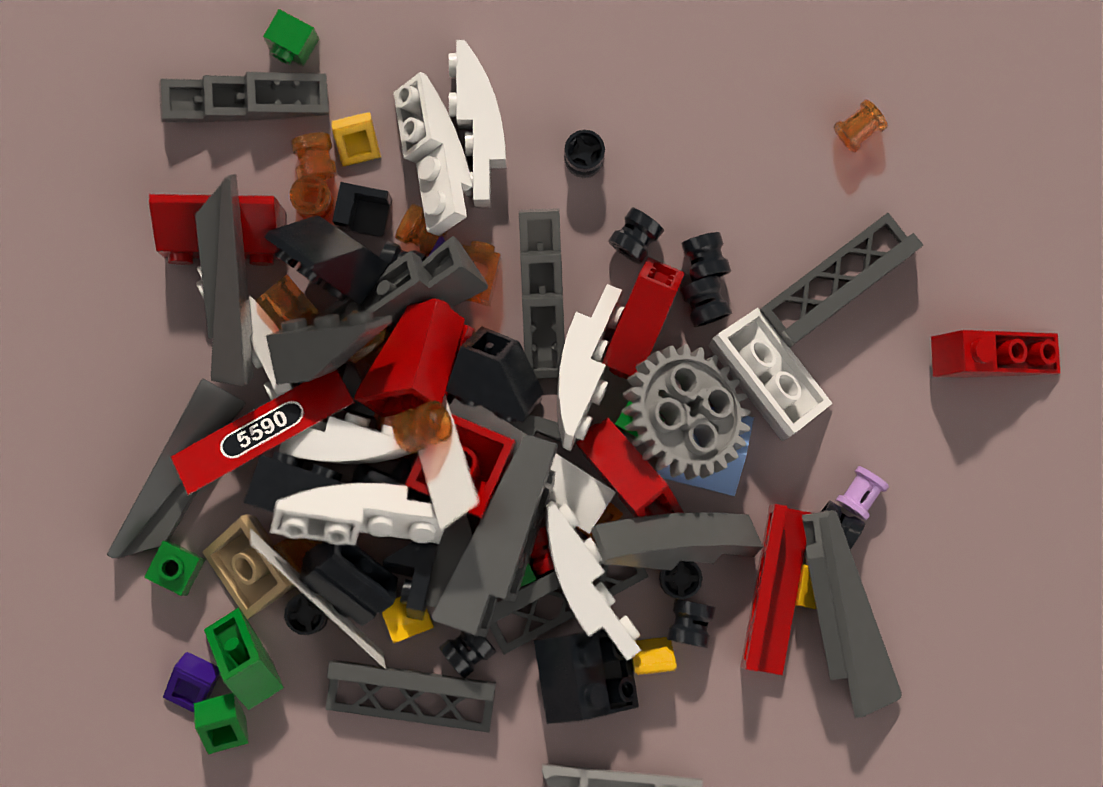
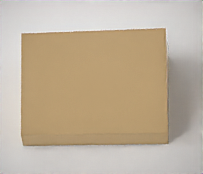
(244, 570)

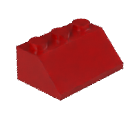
(176, 227)

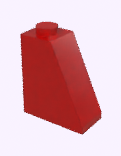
(642, 317)
(414, 360)
(627, 472)

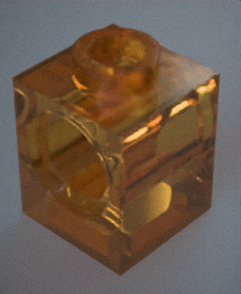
(485, 254)
(286, 302)

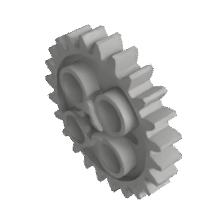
(686, 412)

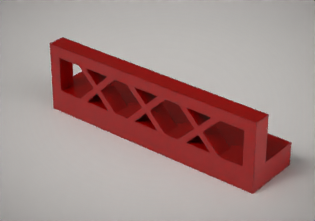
(775, 591)

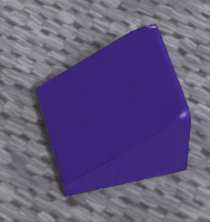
(191, 681)

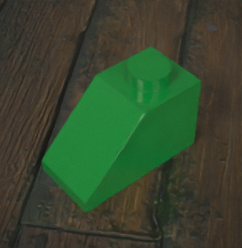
(243, 659)

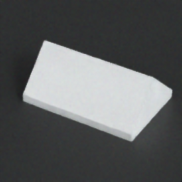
(770, 374)

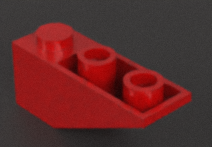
(994, 354)

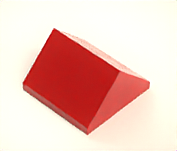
(486, 458)

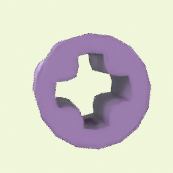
(862, 493)

